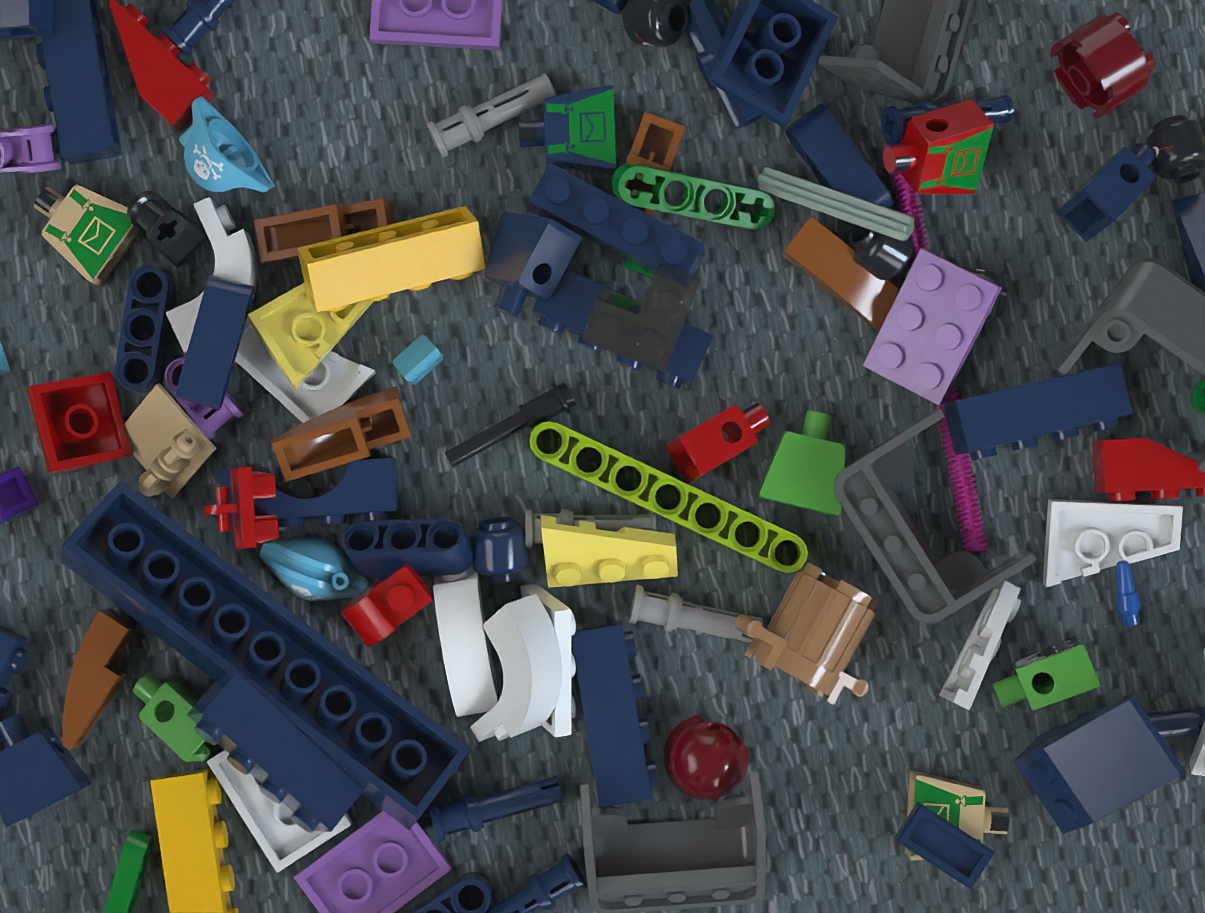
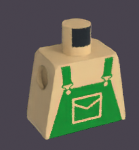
(86, 230)
(957, 803)

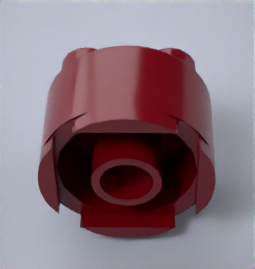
(1102, 64)

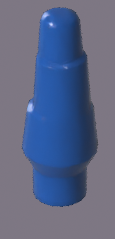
(1126, 596)

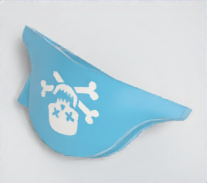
(219, 154)
(313, 568)

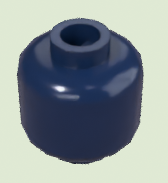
(499, 549)

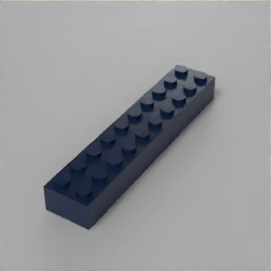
(235, 626)

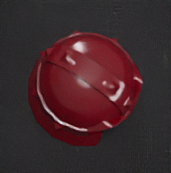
(705, 758)

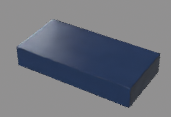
(944, 845)

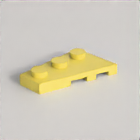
(298, 334)
(600, 556)

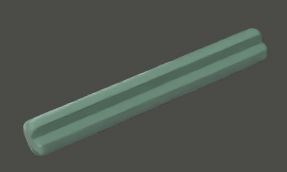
(836, 203)

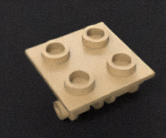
(165, 444)

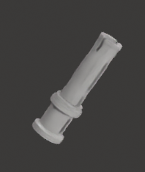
(472, 122)
(606, 522)
(674, 613)

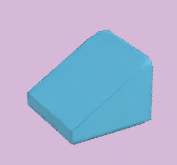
(418, 359)

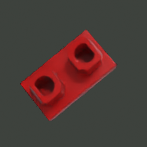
(245, 488)

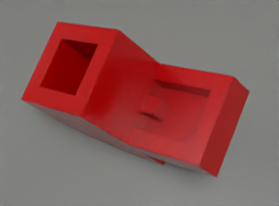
(386, 604)

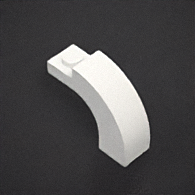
(233, 260)
(465, 643)
(530, 668)

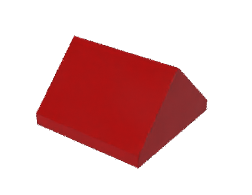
(79, 422)

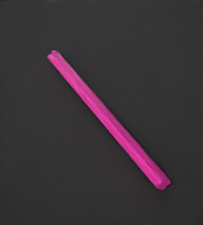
(959, 463)

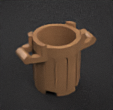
(814, 633)

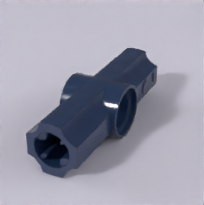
(706, 34)

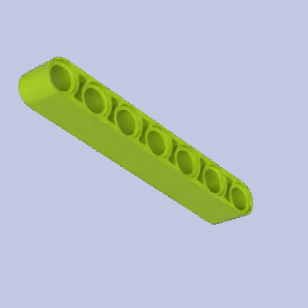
(690, 497)

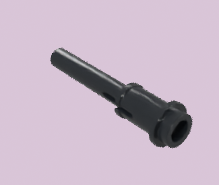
(531, 414)

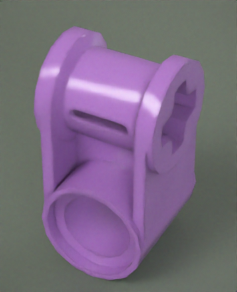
(27, 149)
(200, 413)

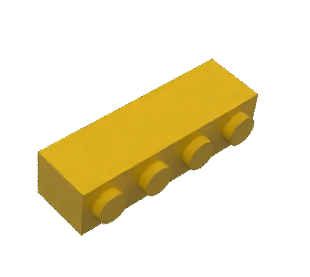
(391, 259)
(193, 842)

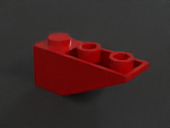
(157, 72)
(1143, 465)

